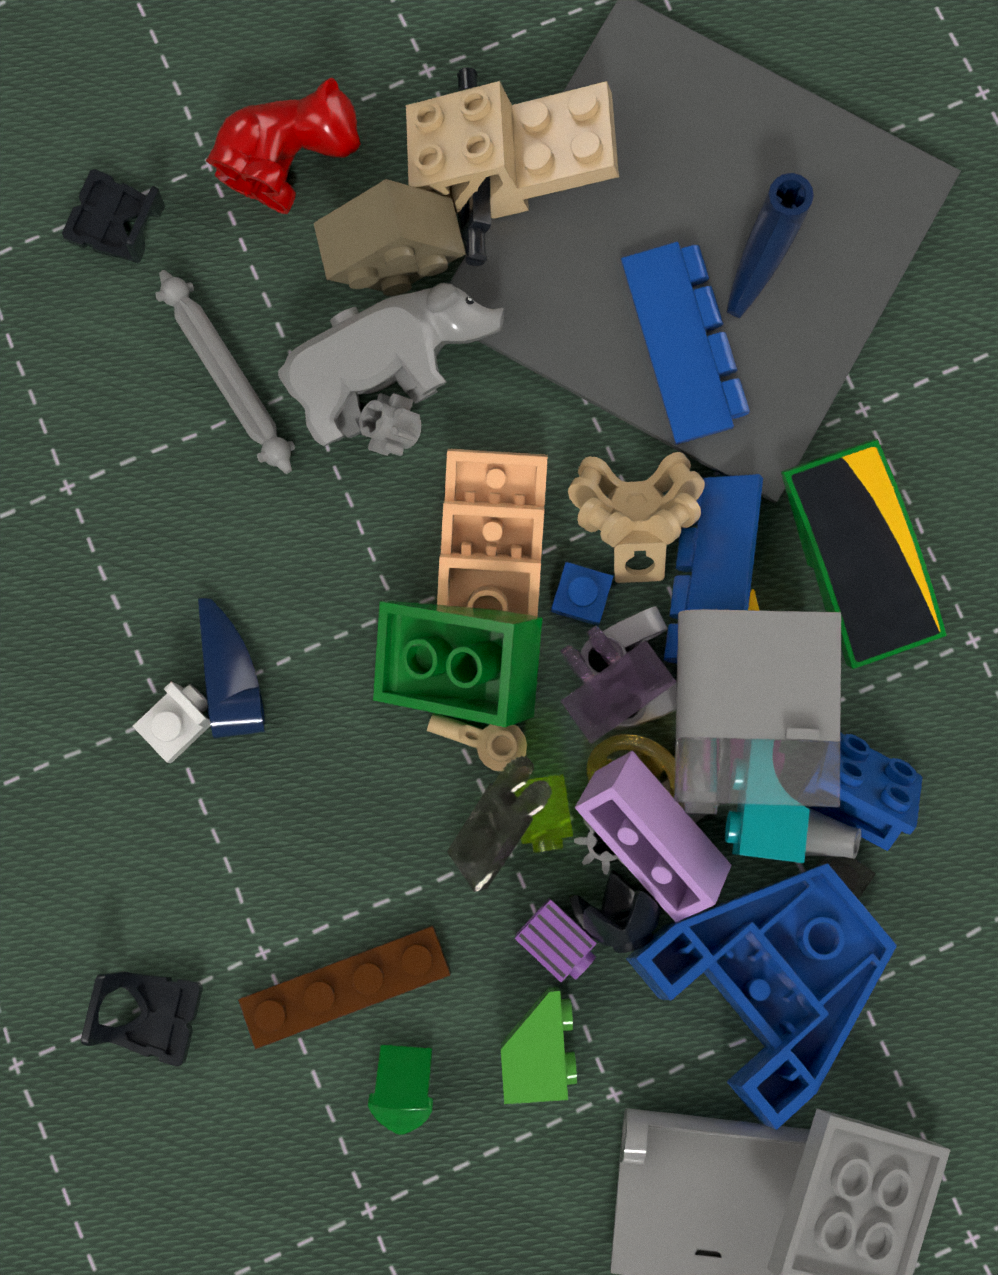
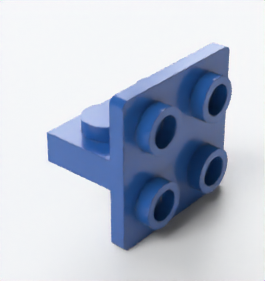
(875, 793)

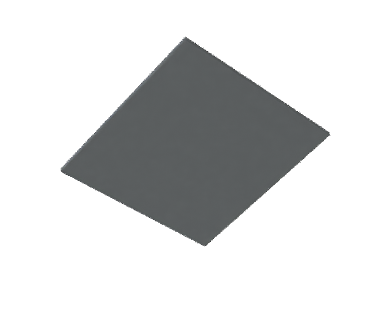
(695, 161)

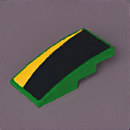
(864, 553)

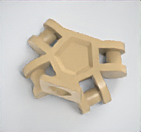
(637, 512)

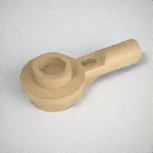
(494, 743)

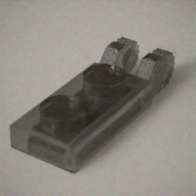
(498, 823)

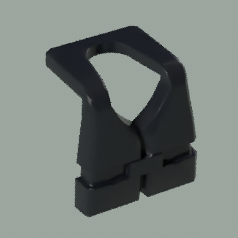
(105, 210)
(164, 1016)

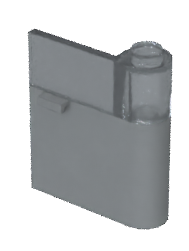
(757, 709)

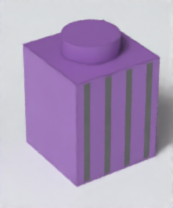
(557, 942)

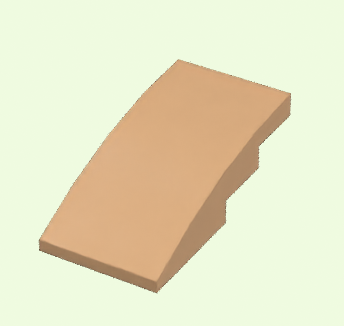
(492, 530)

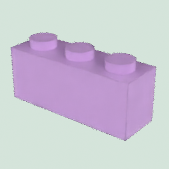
(654, 837)

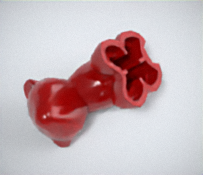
(261, 142)

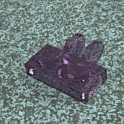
(617, 690)

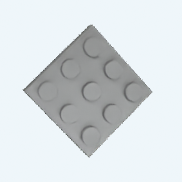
(858, 1200)

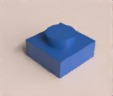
(582, 593)

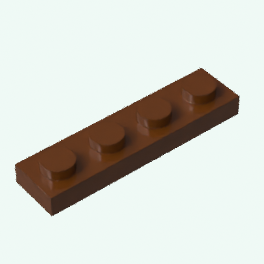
(344, 987)

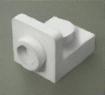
(175, 721)

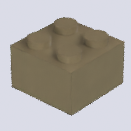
(389, 238)

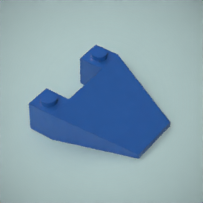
(793, 969)

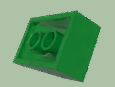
(458, 661)

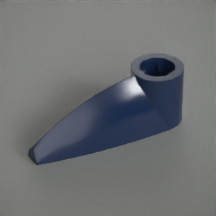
(770, 239)
(230, 677)

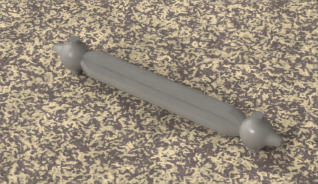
(225, 371)

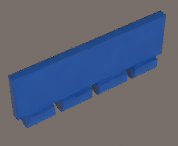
(675, 335)
(717, 551)

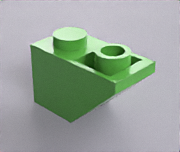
(534, 1053)

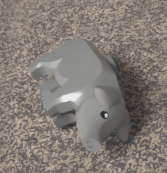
(377, 348)

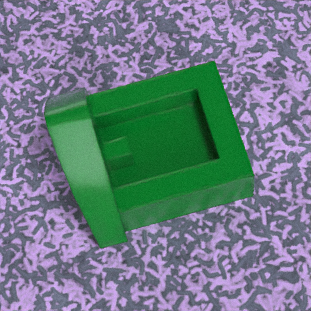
(402, 1088)

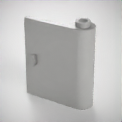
(699, 1191)

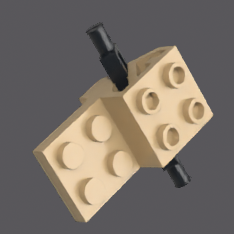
(503, 153)

